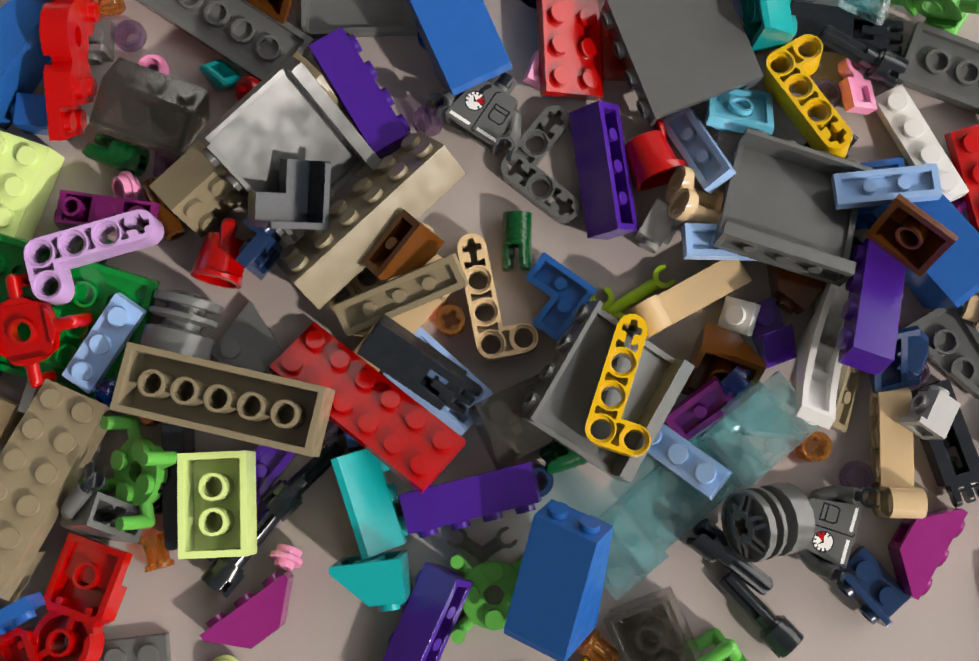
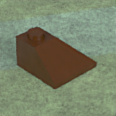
(911, 235)
(718, 354)

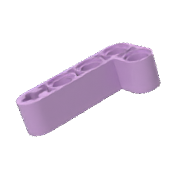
(95, 249)

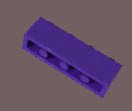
(359, 93)
(603, 171)
(871, 310)
(471, 498)
(428, 615)

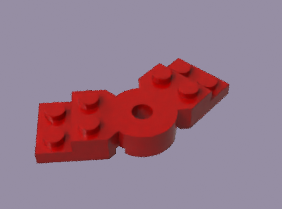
(68, 78)
(81, 598)

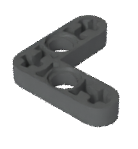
(530, 161)

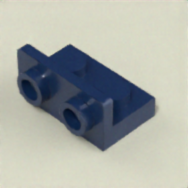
(261, 252)
(875, 590)

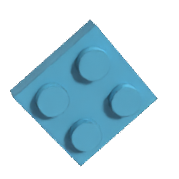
(741, 110)

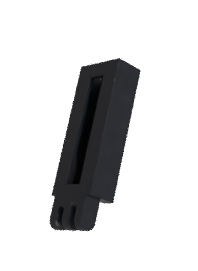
(814, 17)
(410, 359)
(181, 441)
(944, 467)

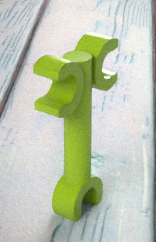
(635, 295)

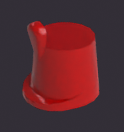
(651, 158)
(217, 258)

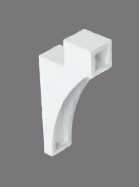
(818, 359)

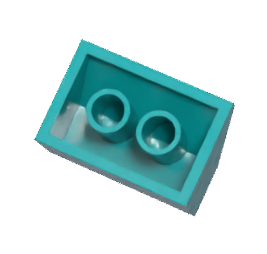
(768, 23)
(370, 502)
(378, 580)

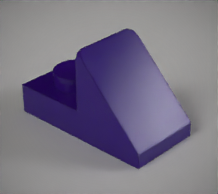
(770, 335)

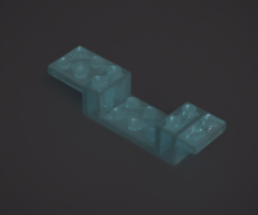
(667, 507)

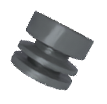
(181, 323)
(767, 521)

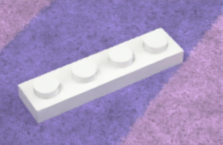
(916, 139)

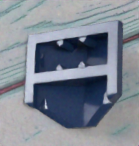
(909, 360)

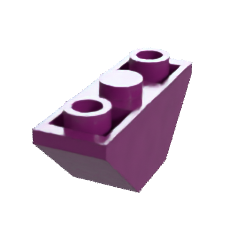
(82, 208)
(922, 547)
(254, 615)

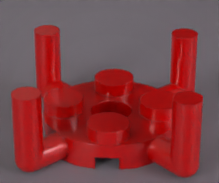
(44, 329)

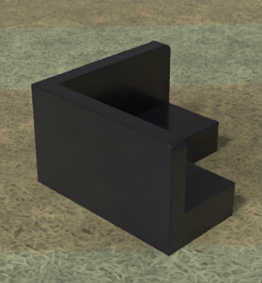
(300, 200)

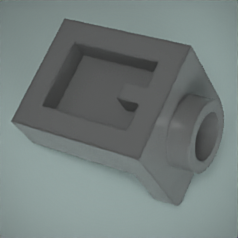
(102, 43)

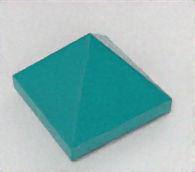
(220, 74)

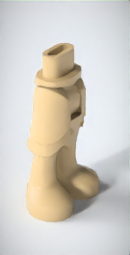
(690, 203)

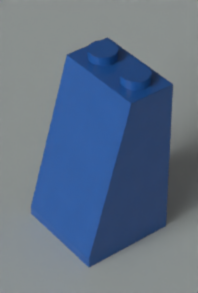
(460, 42)
(20, 53)
(956, 273)
(559, 581)

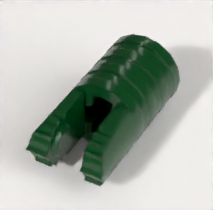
(118, 154)
(516, 234)
(559, 458)

